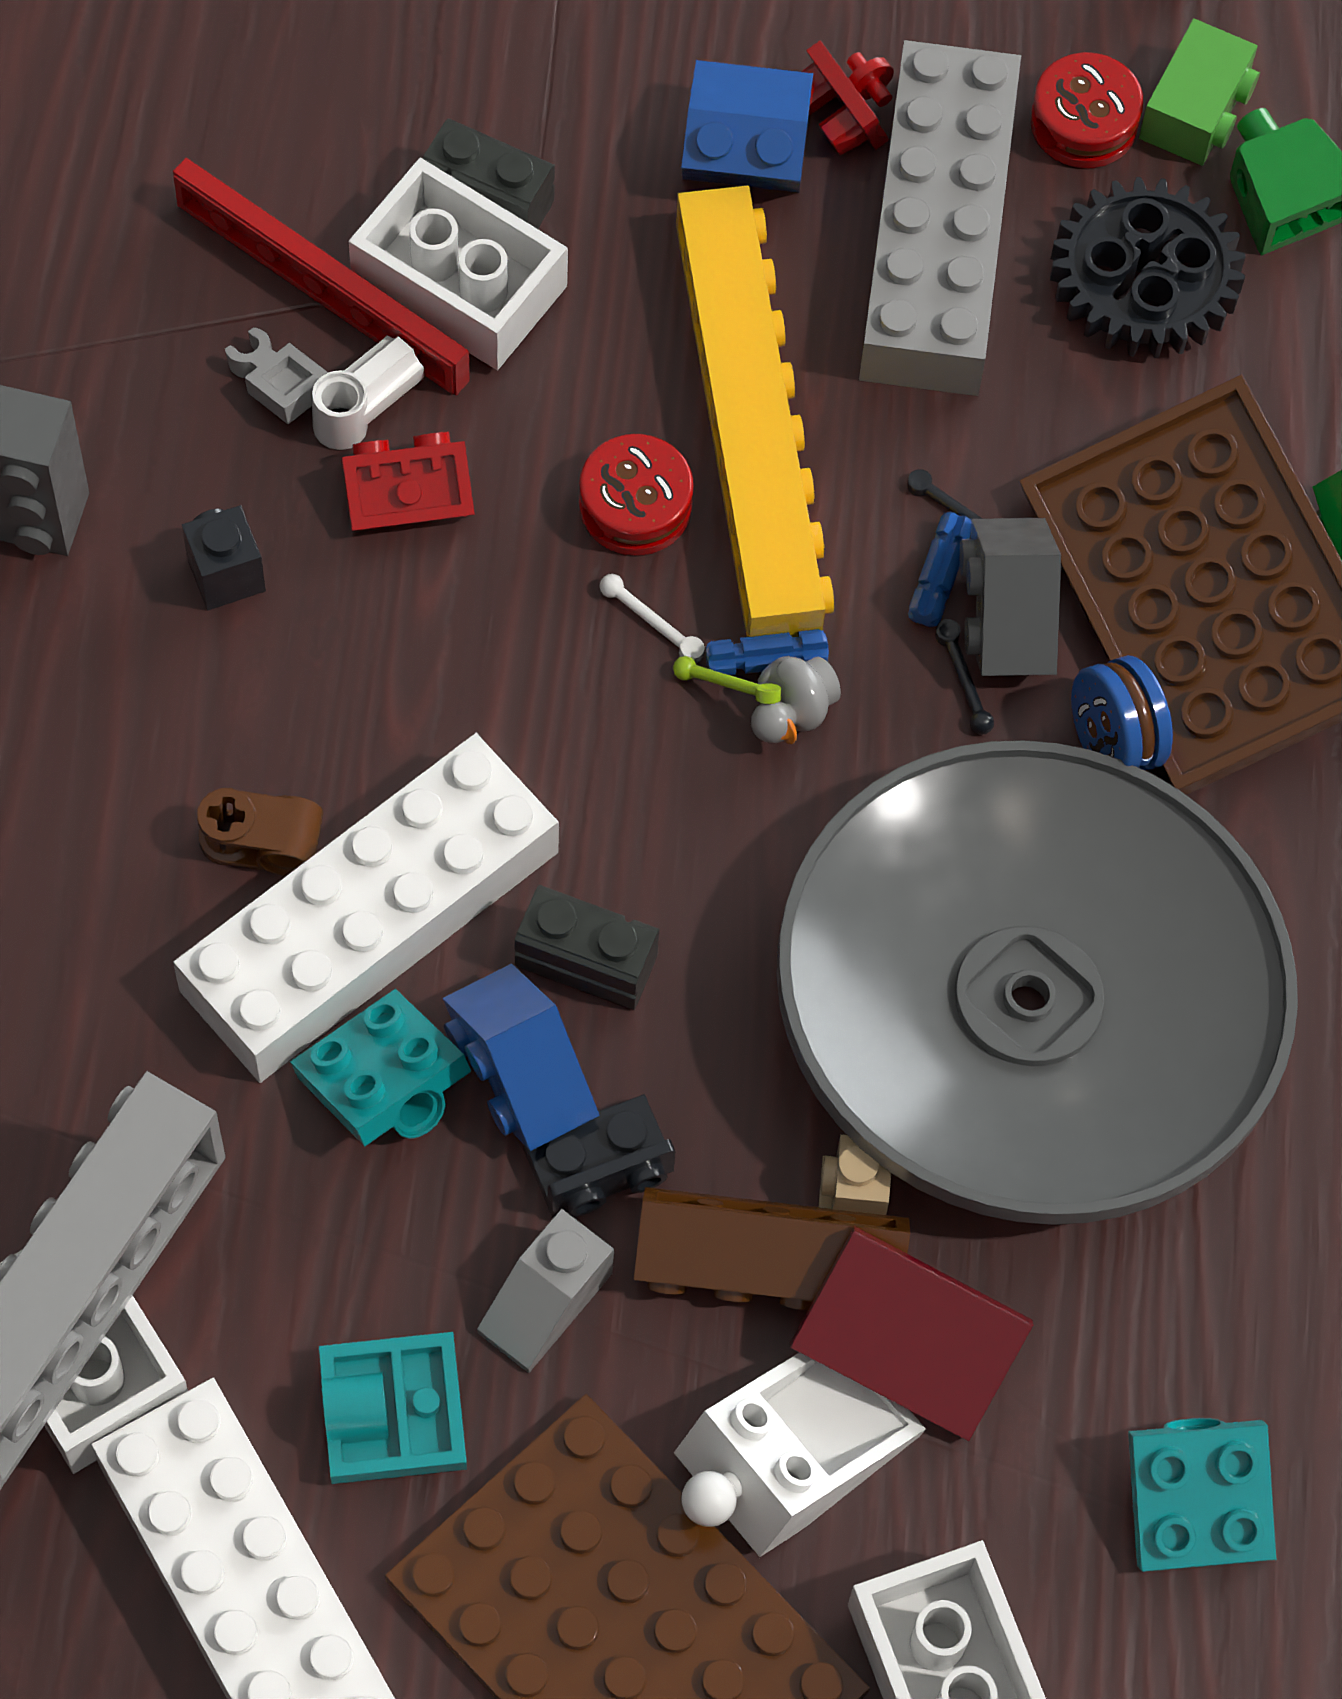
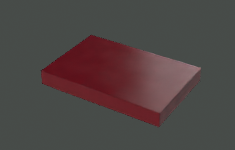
(911, 1333)

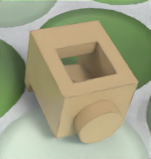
(854, 1181)

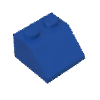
(747, 126)

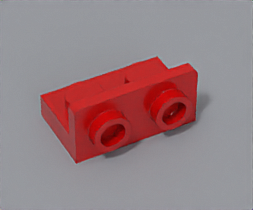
(407, 483)

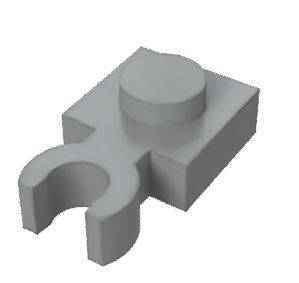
(278, 379)

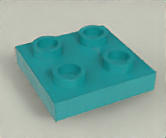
(383, 1070)
(392, 1408)
(1202, 1494)

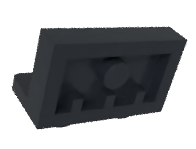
(603, 1158)

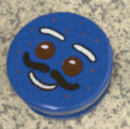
(1123, 712)

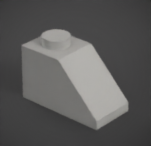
(547, 1290)

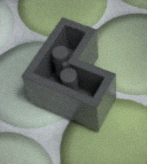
(1017, 586)

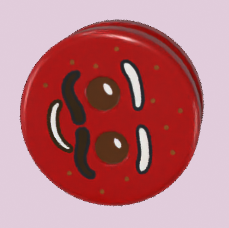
(1086, 110)
(635, 494)

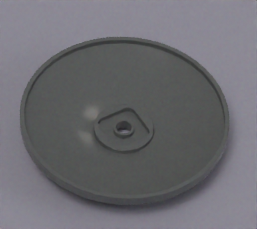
(1057, 877)

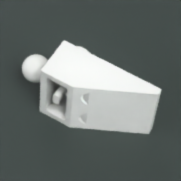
(788, 1450)

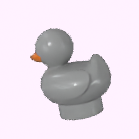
(805, 698)

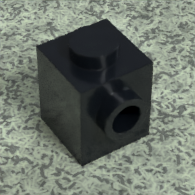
(223, 556)

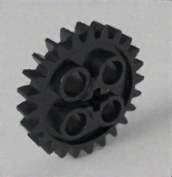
(1107, 237)

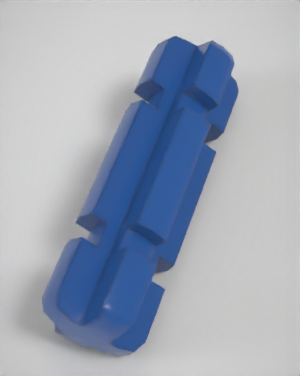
(939, 570)
(758, 652)

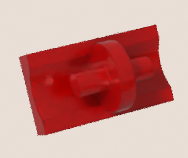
(855, 120)

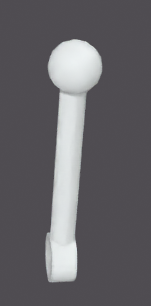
(613, 587)

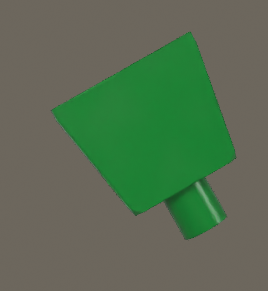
(1286, 180)

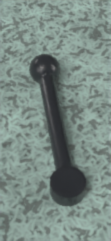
(921, 484)
(948, 635)

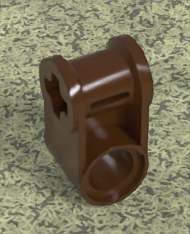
(264, 833)

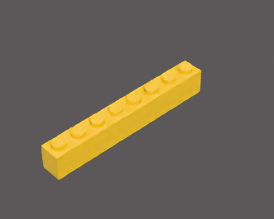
(750, 413)

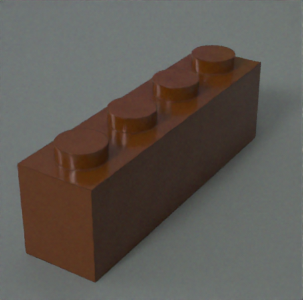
(747, 1245)

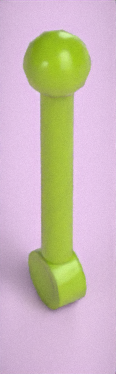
(686, 668)

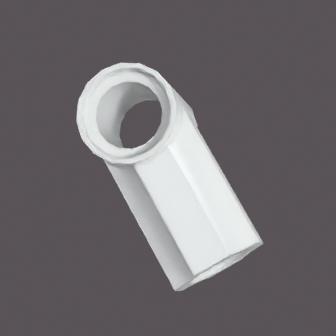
(364, 390)

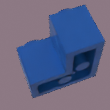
(524, 1052)

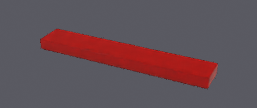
(318, 274)

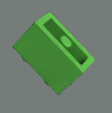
(1199, 92)

